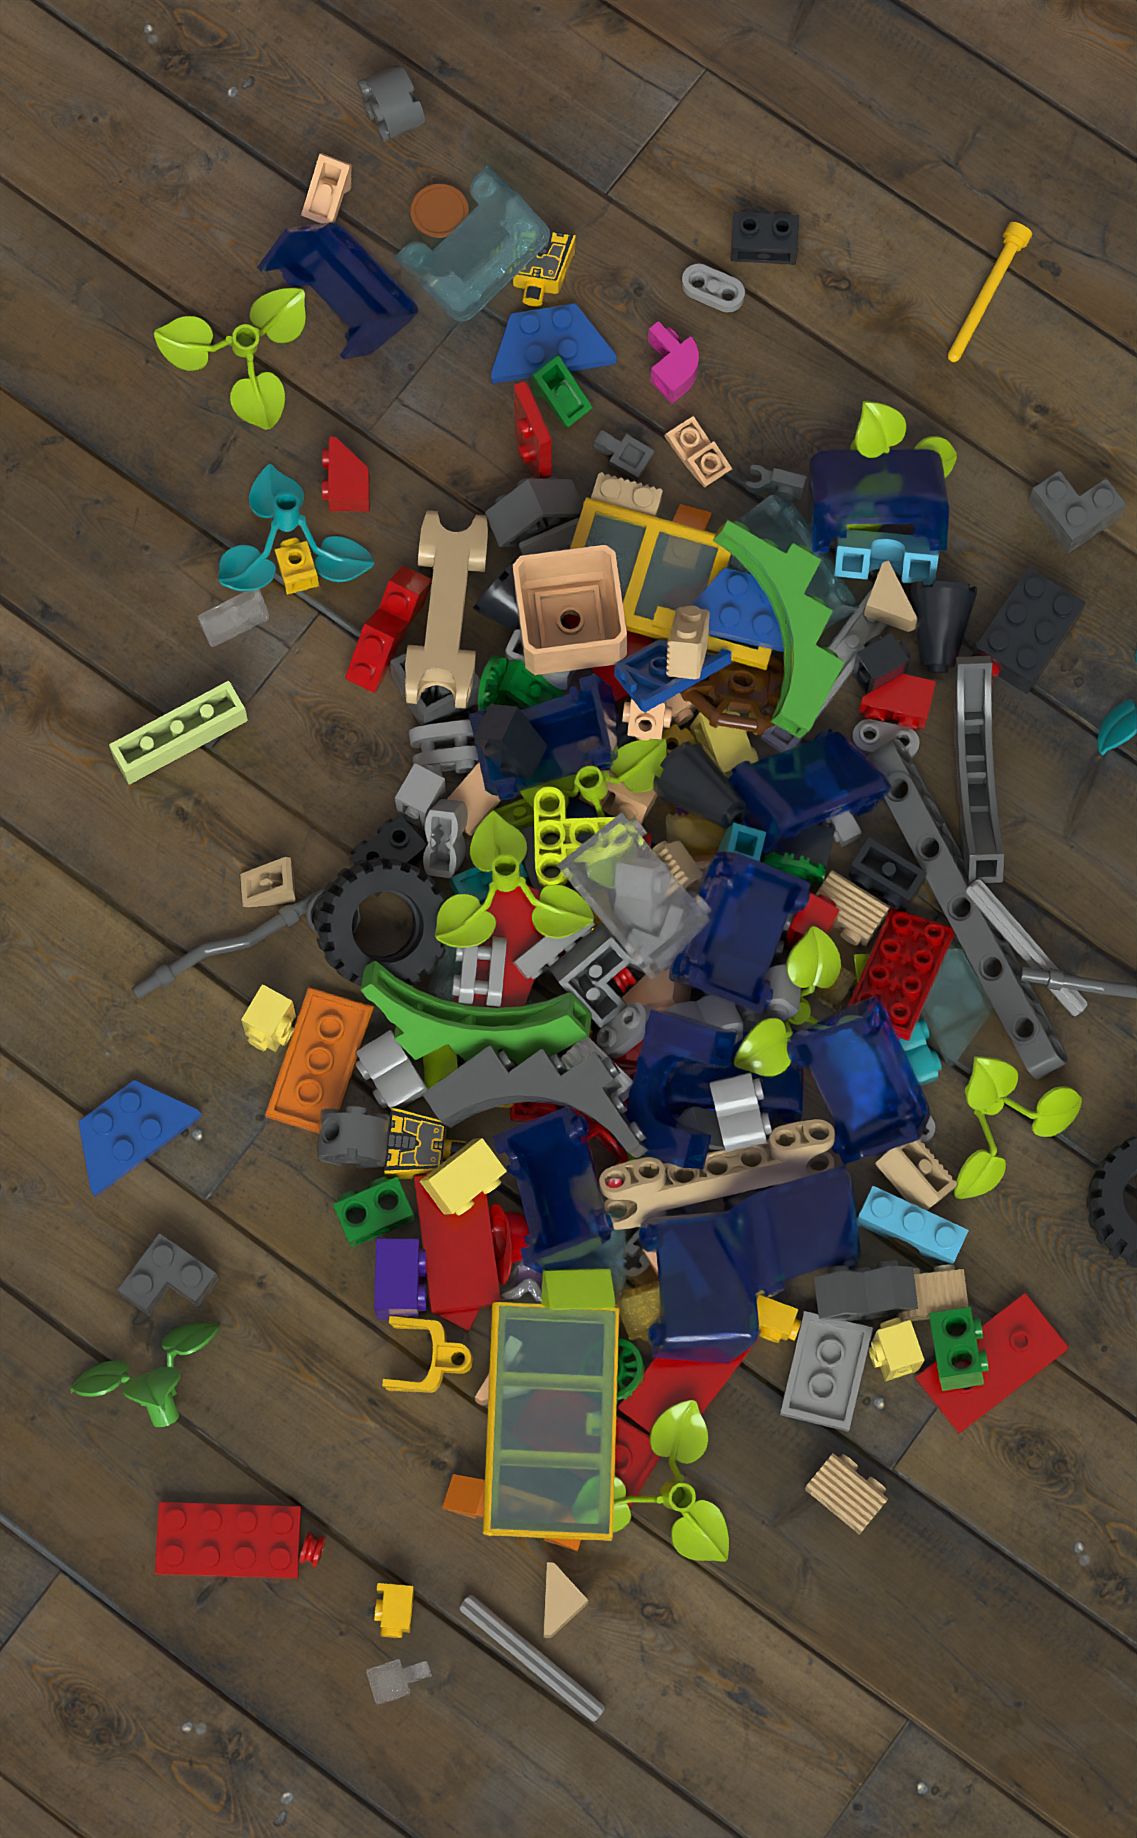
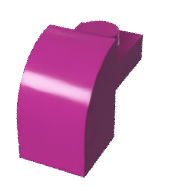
(679, 365)

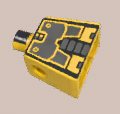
(546, 269)
(416, 1145)

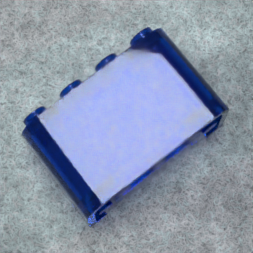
(877, 490)

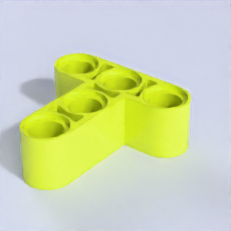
(565, 828)

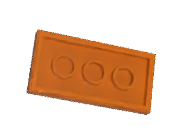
(319, 1059)

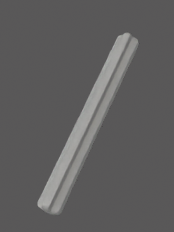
(1021, 941)
(532, 1658)

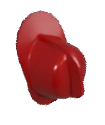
(508, 1239)

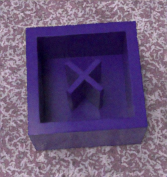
(398, 1278)

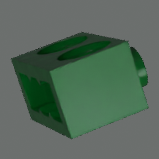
(377, 1219)
(953, 1349)

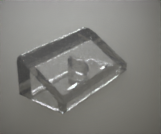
(233, 617)

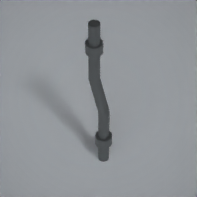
(165, 974)
(1056, 979)

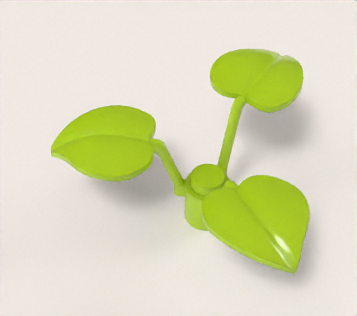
(257, 399)
(886, 427)
(635, 766)
(501, 849)
(810, 964)
(987, 1093)
(702, 1529)

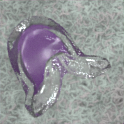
(522, 1280)

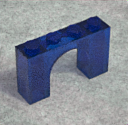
(666, 1042)

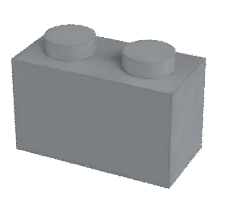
(419, 794)

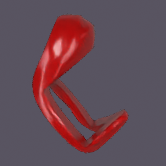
(612, 1146)

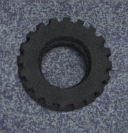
(344, 897)
(1107, 1205)

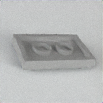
(826, 1371)

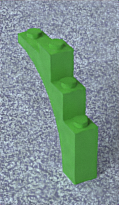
(801, 620)
(430, 1022)

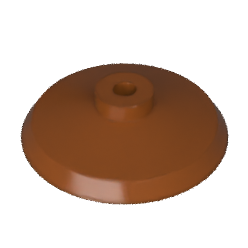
(438, 209)

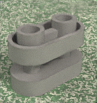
(459, 758)
(465, 984)

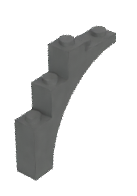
(975, 770)
(491, 1082)

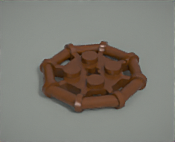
(728, 696)

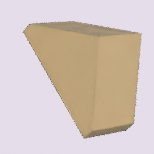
(889, 602)
(269, 884)
(561, 1600)

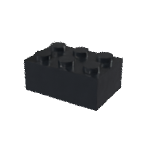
(1029, 629)

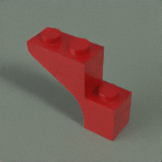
(386, 628)

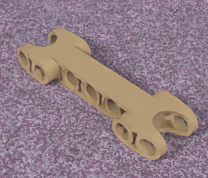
(441, 659)
(656, 1187)

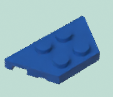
(540, 334)
(740, 610)
(646, 679)
(129, 1131)

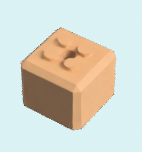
(563, 584)

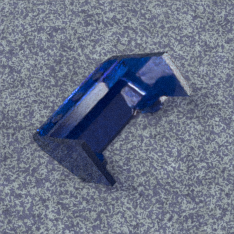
(346, 280)

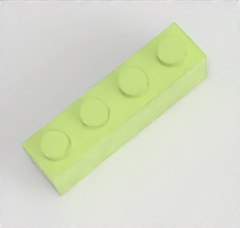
(178, 732)

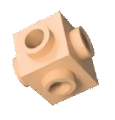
(647, 724)

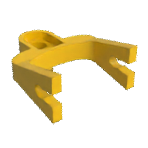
(442, 1356)

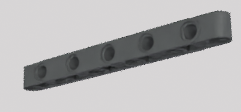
(982, 942)

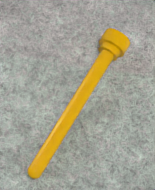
(1015, 239)

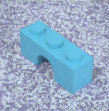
(868, 550)
(927, 1232)

